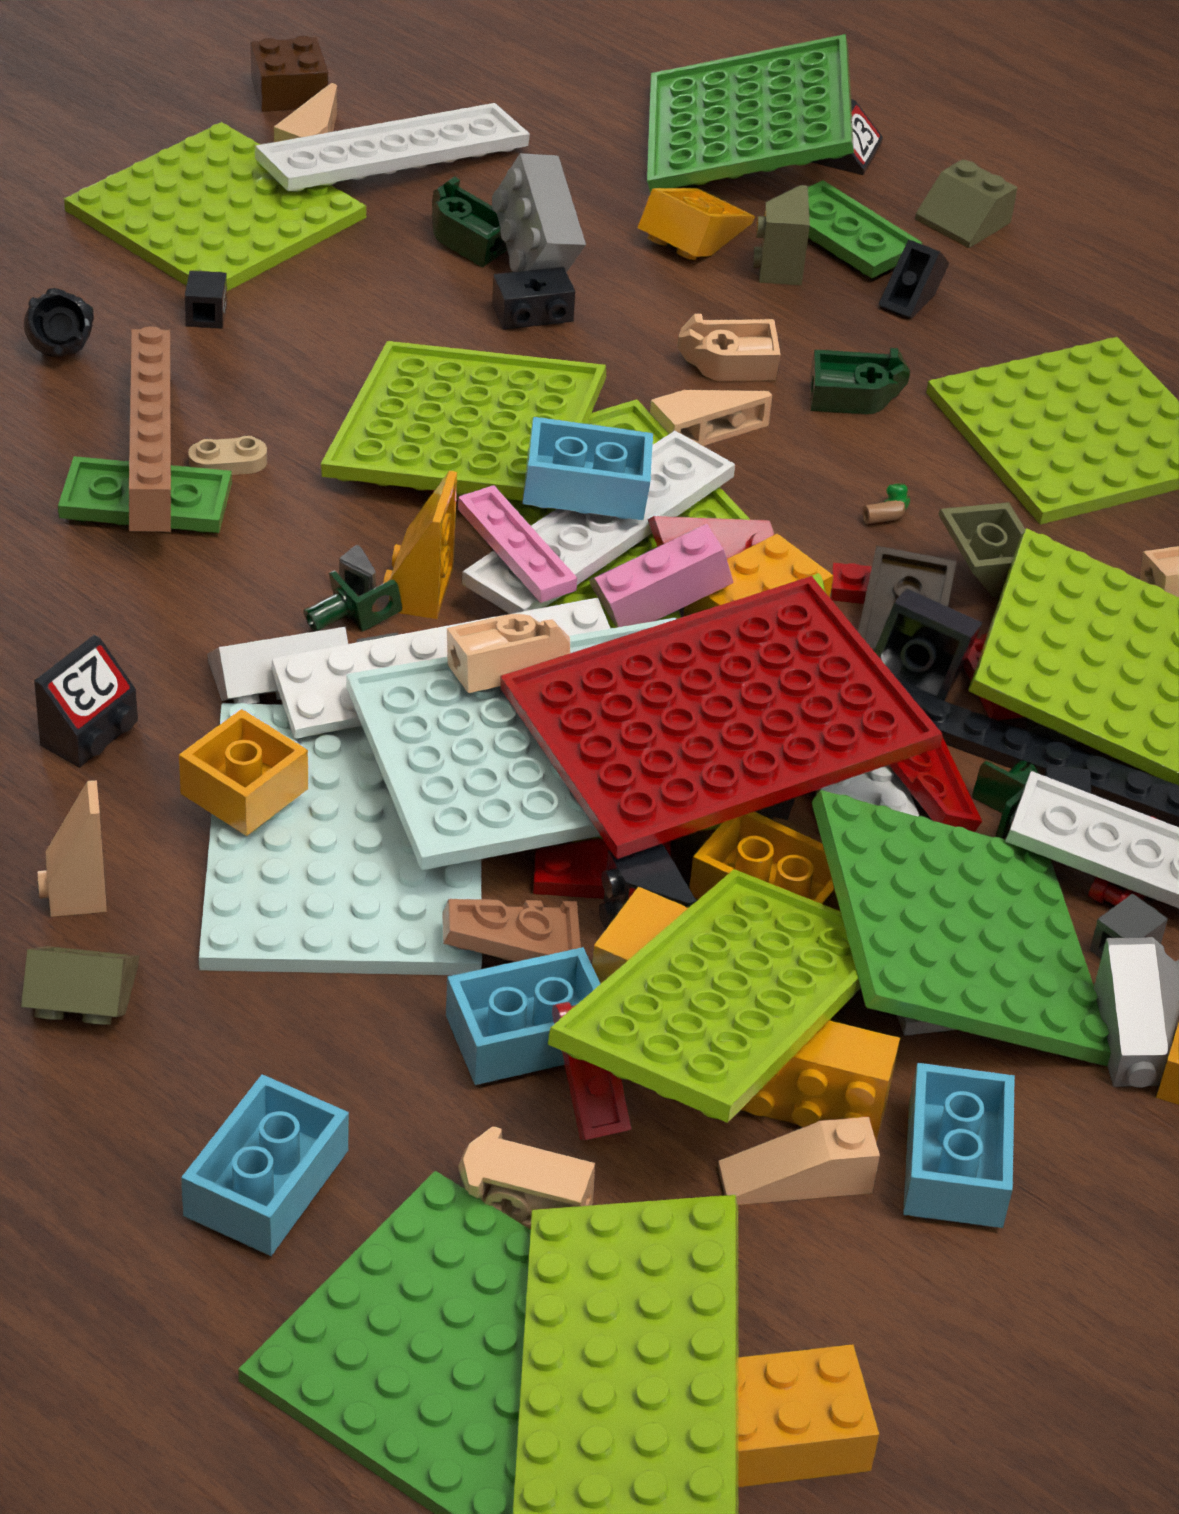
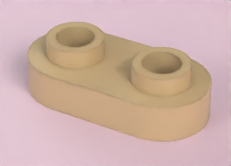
(237, 455)

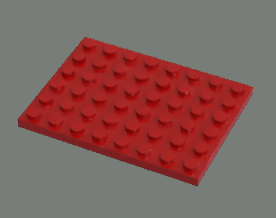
(717, 715)

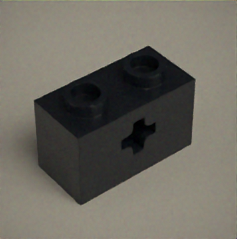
(533, 298)

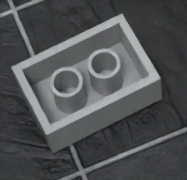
(538, 215)

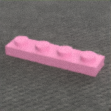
(517, 544)

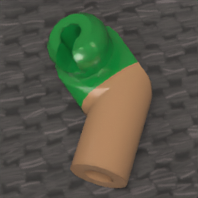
(891, 508)

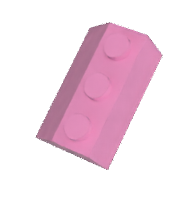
(664, 578)

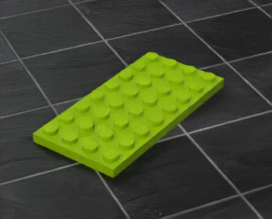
(718, 997)
(631, 1360)

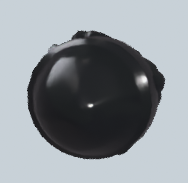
(58, 323)

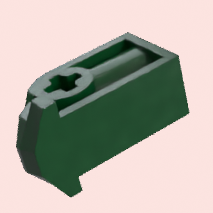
(466, 224)
(856, 380)

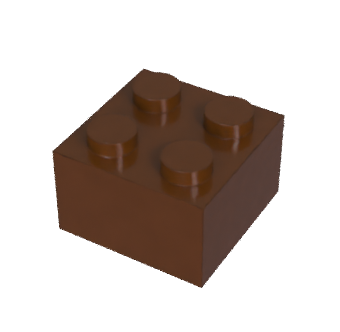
(287, 72)

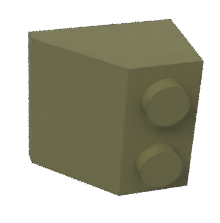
(968, 203)
(784, 238)
(986, 540)
(78, 982)

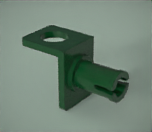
(347, 604)
(1002, 790)

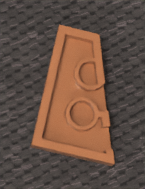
(511, 931)

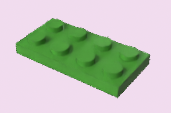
(854, 231)
(100, 493)

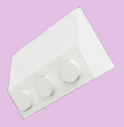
(245, 668)

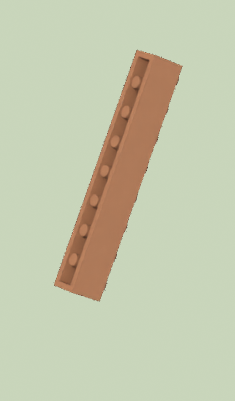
(150, 431)

